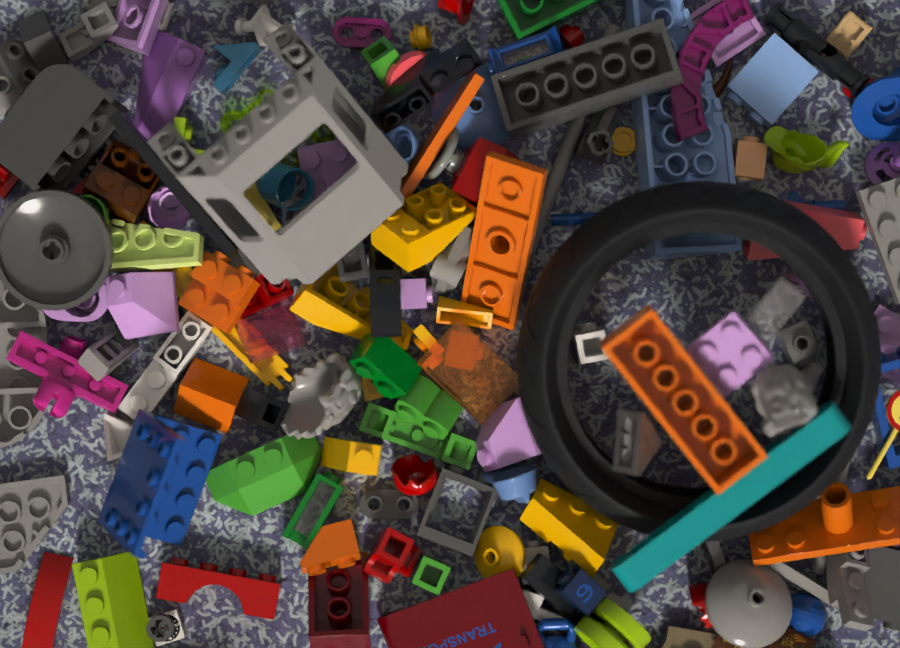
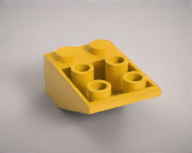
(423, 226)

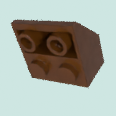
(122, 182)

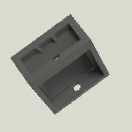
(447, 539)

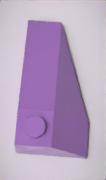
(166, 82)

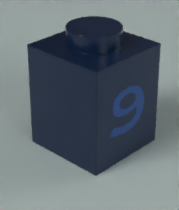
(580, 590)

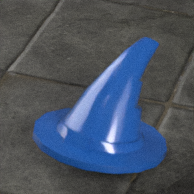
(877, 108)

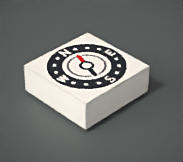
(179, 632)

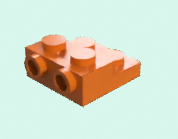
(219, 291)

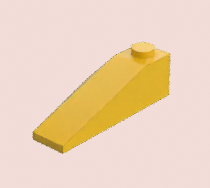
(339, 307)

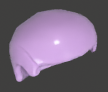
(162, 217)

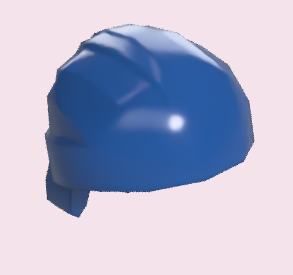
(807, 614)

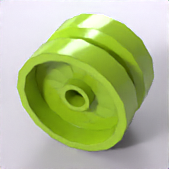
(612, 629)

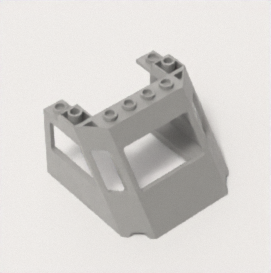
(265, 136)

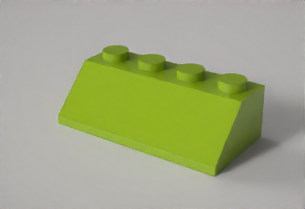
(112, 602)

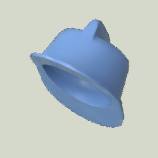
(513, 481)

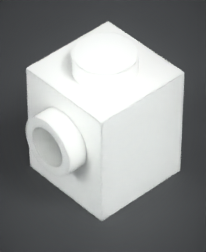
(587, 344)

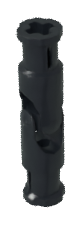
(798, 36)

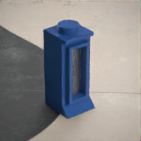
(525, 51)

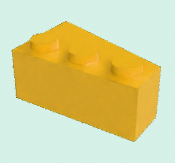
(570, 525)

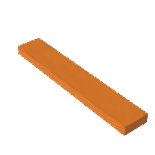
(440, 133)

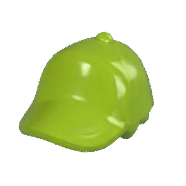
(800, 151)

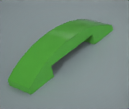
(389, 426)

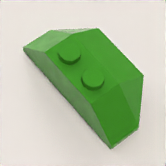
(266, 475)

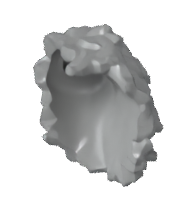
(321, 397)

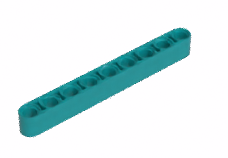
(714, 511)

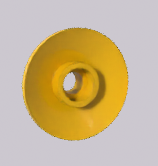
(507, 550)

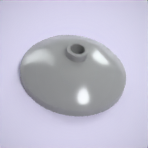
(736, 614)

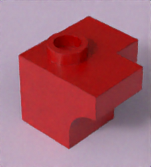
(391, 555)

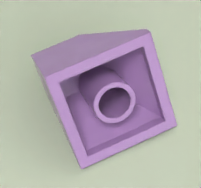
(143, 303)
(505, 437)

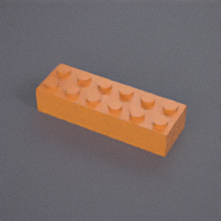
(682, 399)

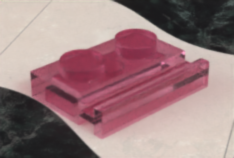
(270, 333)

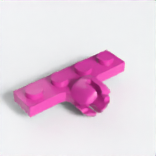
(63, 377)

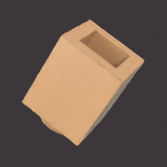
(750, 159)

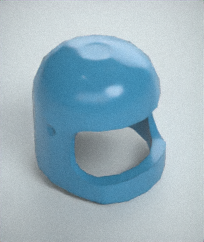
(279, 184)

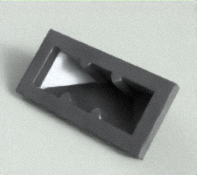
(634, 442)

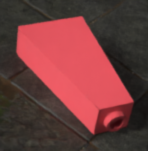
(842, 225)

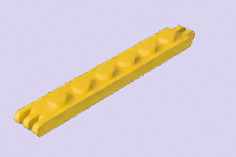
(267, 369)

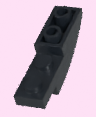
(417, 86)
(384, 294)

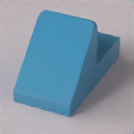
(240, 57)

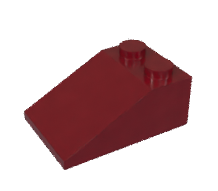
(340, 607)

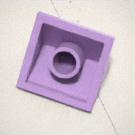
(138, 24)

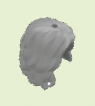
(783, 399)

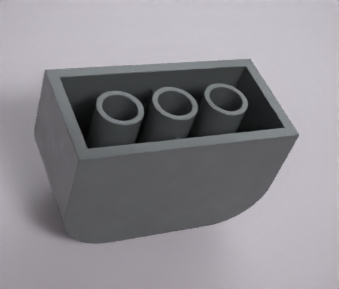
(56, 128)

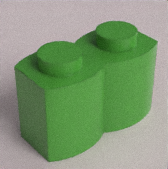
(429, 408)

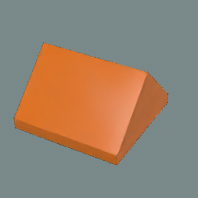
(210, 395)

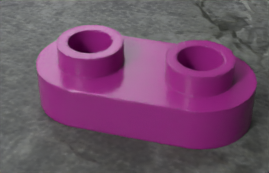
(362, 31)

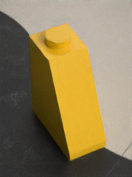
(351, 455)

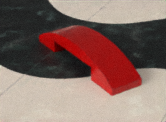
(47, 601)

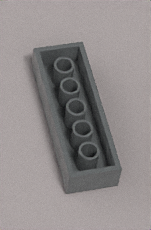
(587, 79)

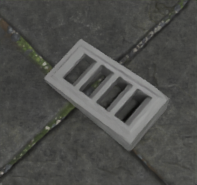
(107, 354)

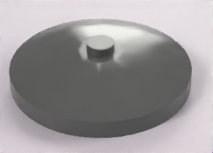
(54, 249)

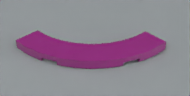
(692, 62)

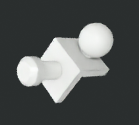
(260, 24)

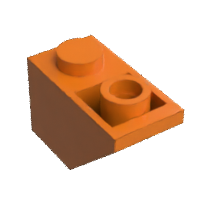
(332, 546)

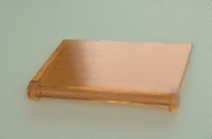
(469, 371)

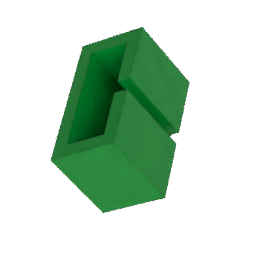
(386, 364)

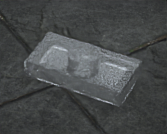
(775, 309)

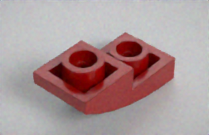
(267, 295)

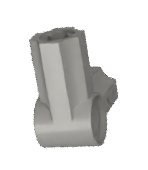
(451, 263)

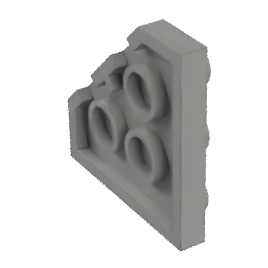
(27, 515)

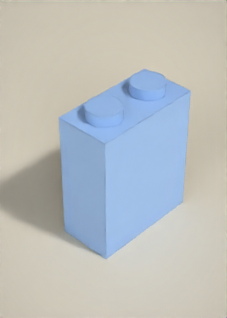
(770, 81)

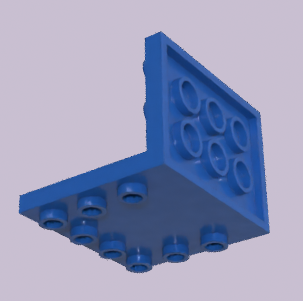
(158, 481)

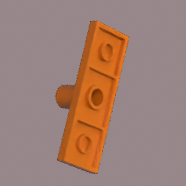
(503, 237)
(831, 526)

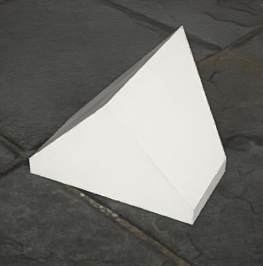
(117, 431)

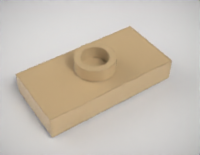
(848, 34)

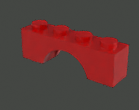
(257, 594)

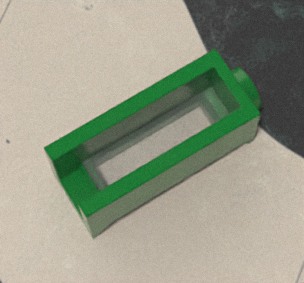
(314, 509)

